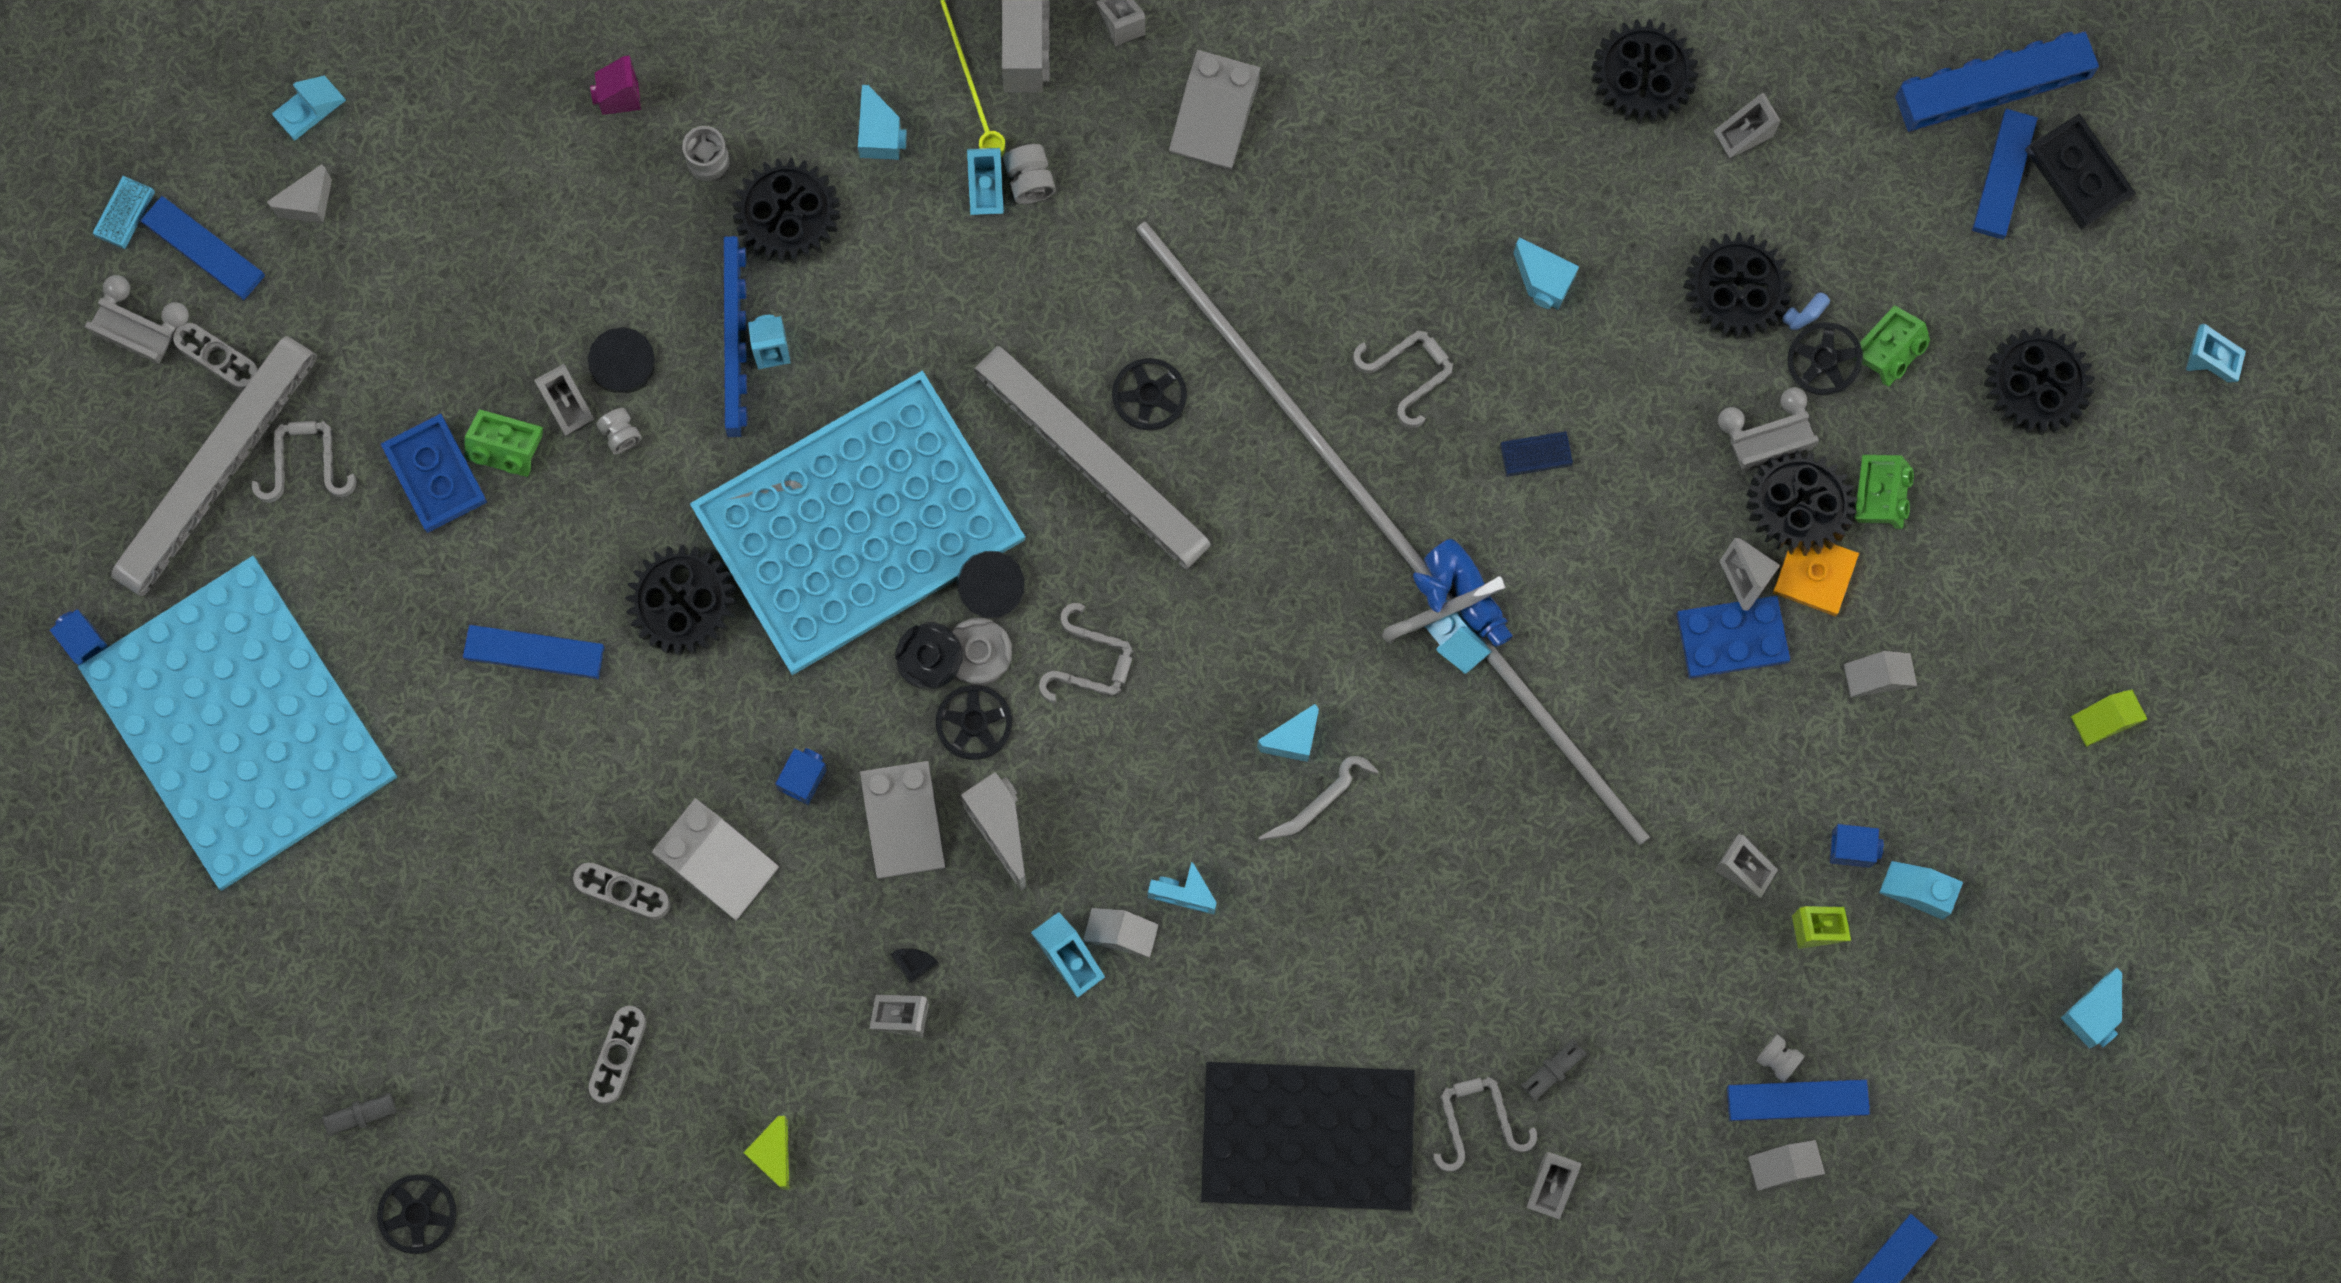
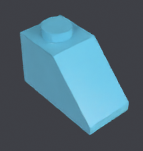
(879, 128)
(1544, 274)
(768, 341)
(1921, 888)
(1068, 954)
(2098, 1011)

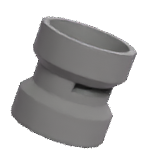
(618, 430)
(1780, 1058)

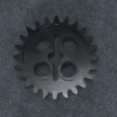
(1673, 75)
(761, 195)
(1739, 314)
(2051, 356)
(1819, 526)
(702, 579)

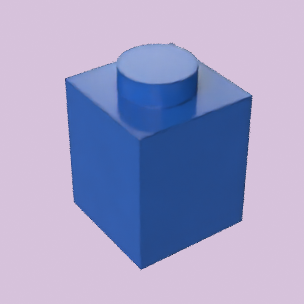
(78, 636)
(801, 775)
(1855, 846)

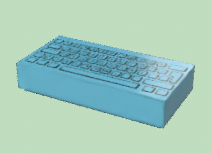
(123, 212)

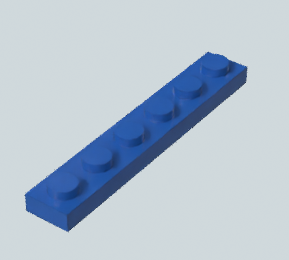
(734, 323)

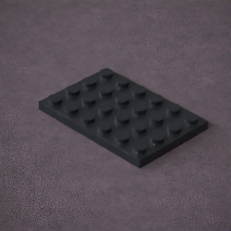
(1308, 1136)

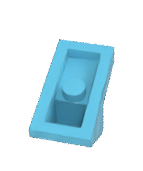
(311, 104)
(985, 181)
(2216, 354)
(1458, 642)
(1193, 896)

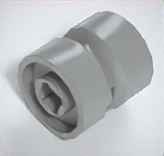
(705, 153)
(1027, 168)

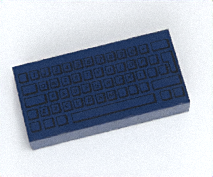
(1536, 454)

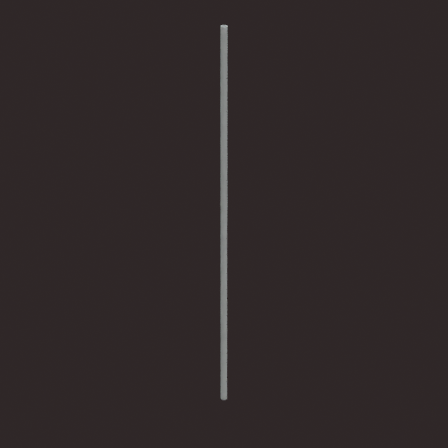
(1386, 525)

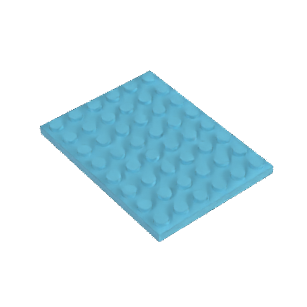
(877, 526)
(237, 722)

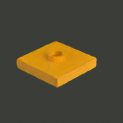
(1817, 578)

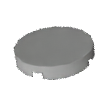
(980, 662)

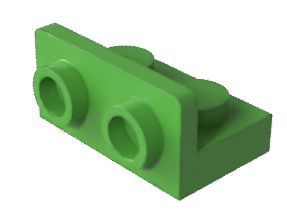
(1894, 344)
(502, 442)
(1884, 490)

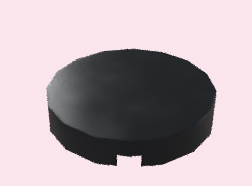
(621, 360)
(990, 584)
(928, 656)

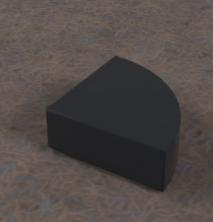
(913, 962)

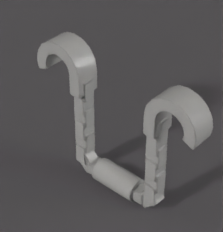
(1435, 352)
(303, 428)
(1122, 666)
(1470, 1087)

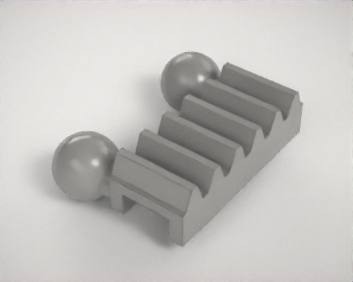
(130, 329)
(1772, 439)

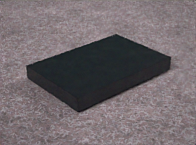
(2080, 171)

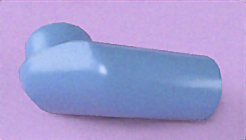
(1809, 313)

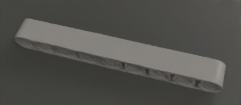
(1097, 460)
(212, 465)

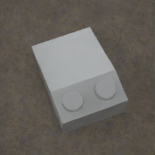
(1215, 109)
(995, 815)
(902, 819)
(715, 859)

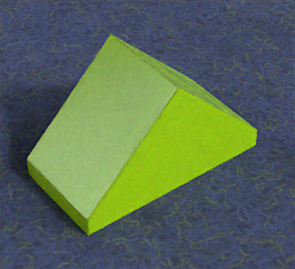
(2108, 717)
(1820, 926)
(772, 1153)

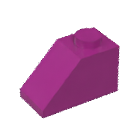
(616, 87)

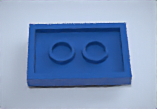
(433, 473)
(1731, 638)

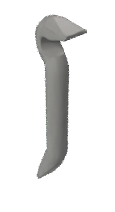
(1449, 607)
(1323, 800)

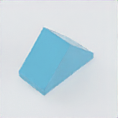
(1293, 737)

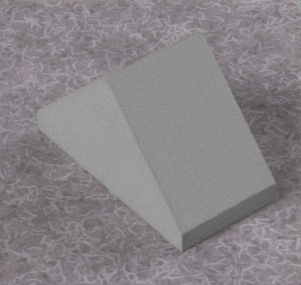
(1123, 19)
(1748, 126)
(305, 198)
(564, 399)
(1747, 571)
(1880, 673)
(1746, 866)
(1121, 931)
(900, 1014)
(1786, 1165)
(1553, 1185)

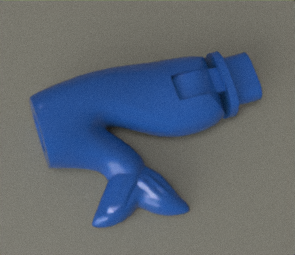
(1450, 563)

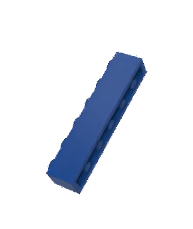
(1996, 80)

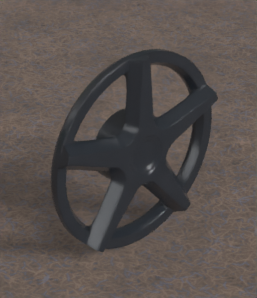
(1825, 359)
(1149, 394)
(973, 722)
(417, 1214)

